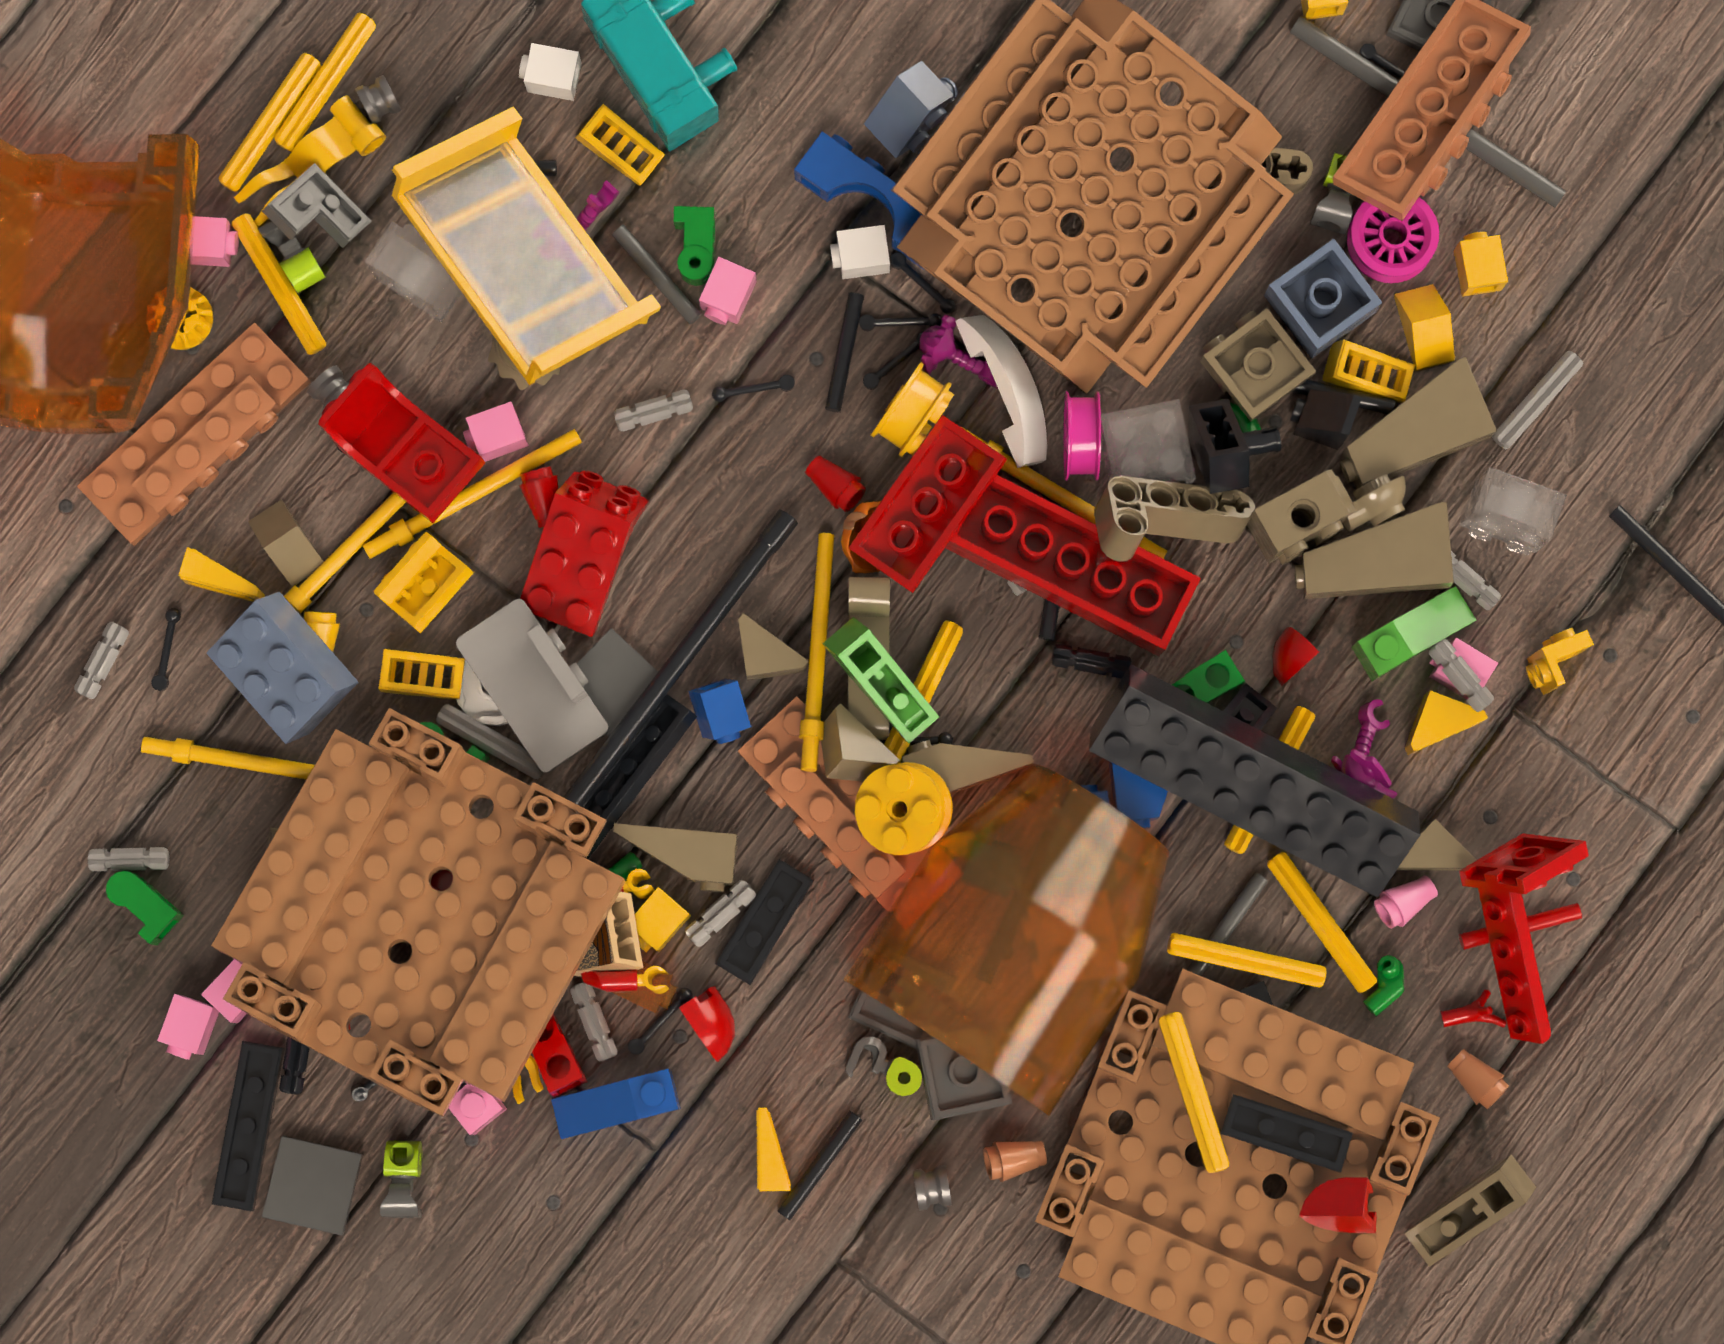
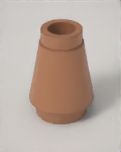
(1478, 1079)
(1012, 1159)

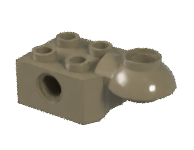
(1326, 511)

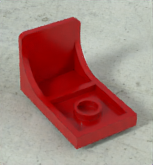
(399, 443)
(581, 550)

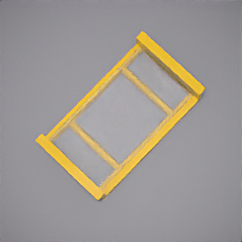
(515, 247)

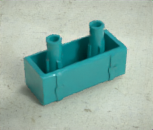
(655, 66)

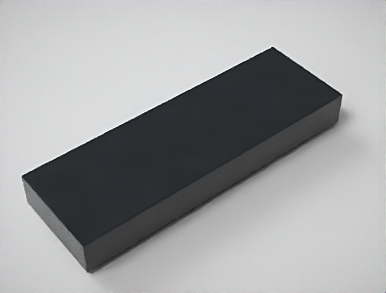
(764, 922)
(1286, 1133)

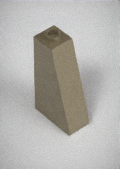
(1427, 426)
(1388, 558)

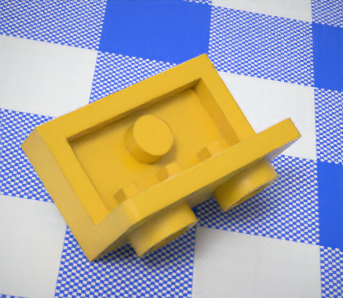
(423, 582)
(1543, 665)

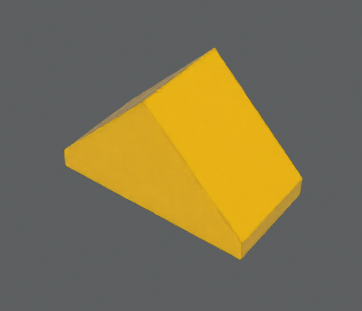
(1426, 326)
(1439, 719)

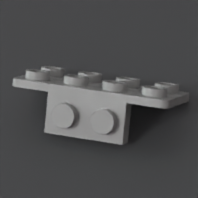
(533, 684)

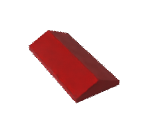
(927, 503)

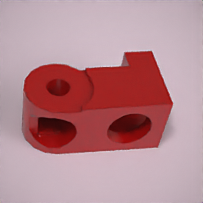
(557, 1060)

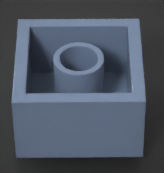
(1322, 298)

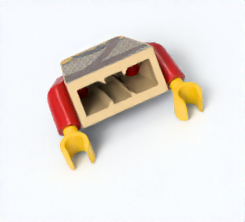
(615, 951)

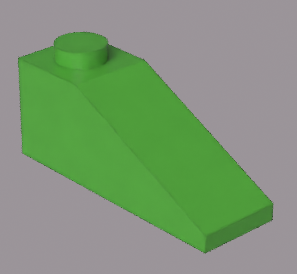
(1413, 633)
(881, 679)

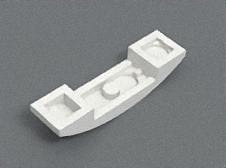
(1016, 385)

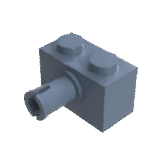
(910, 109)

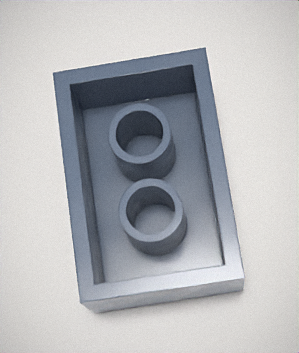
(282, 667)

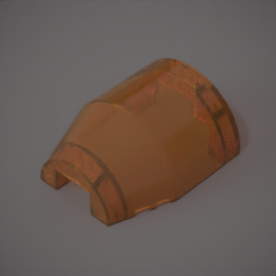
(92, 282)
(1021, 933)

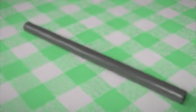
(1386, 83)

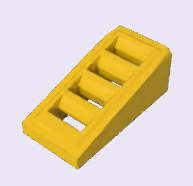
(618, 125)
(1337, 359)
(207, 574)
(388, 671)
(770, 1162)

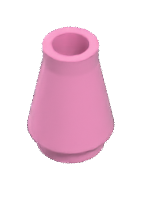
(1403, 902)

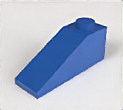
(616, 1103)

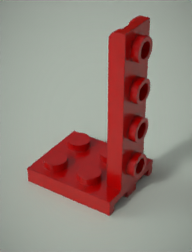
(1501, 880)

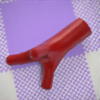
(1472, 1013)

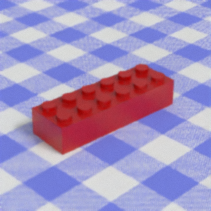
(1063, 563)

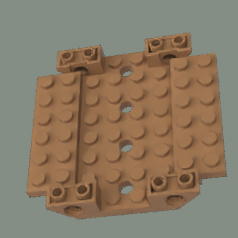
(1038, 145)
(356, 879)
(1212, 1244)

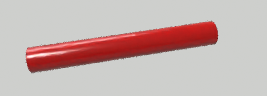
(1535, 922)

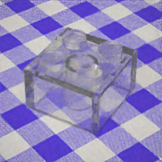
(413, 271)
(1147, 443)
(1512, 511)

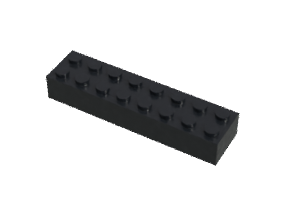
(1254, 781)

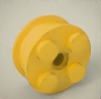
(911, 408)
(881, 812)

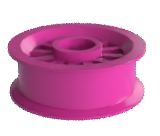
(1387, 271)
(1082, 435)

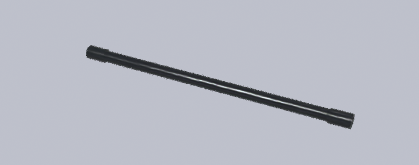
(767, 544)

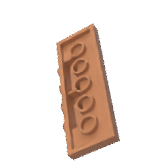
(1433, 108)
(194, 435)
(824, 807)

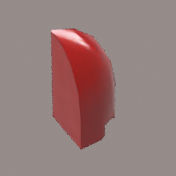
(1291, 654)
(711, 1021)
(1341, 1206)

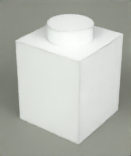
(551, 71)
(861, 252)

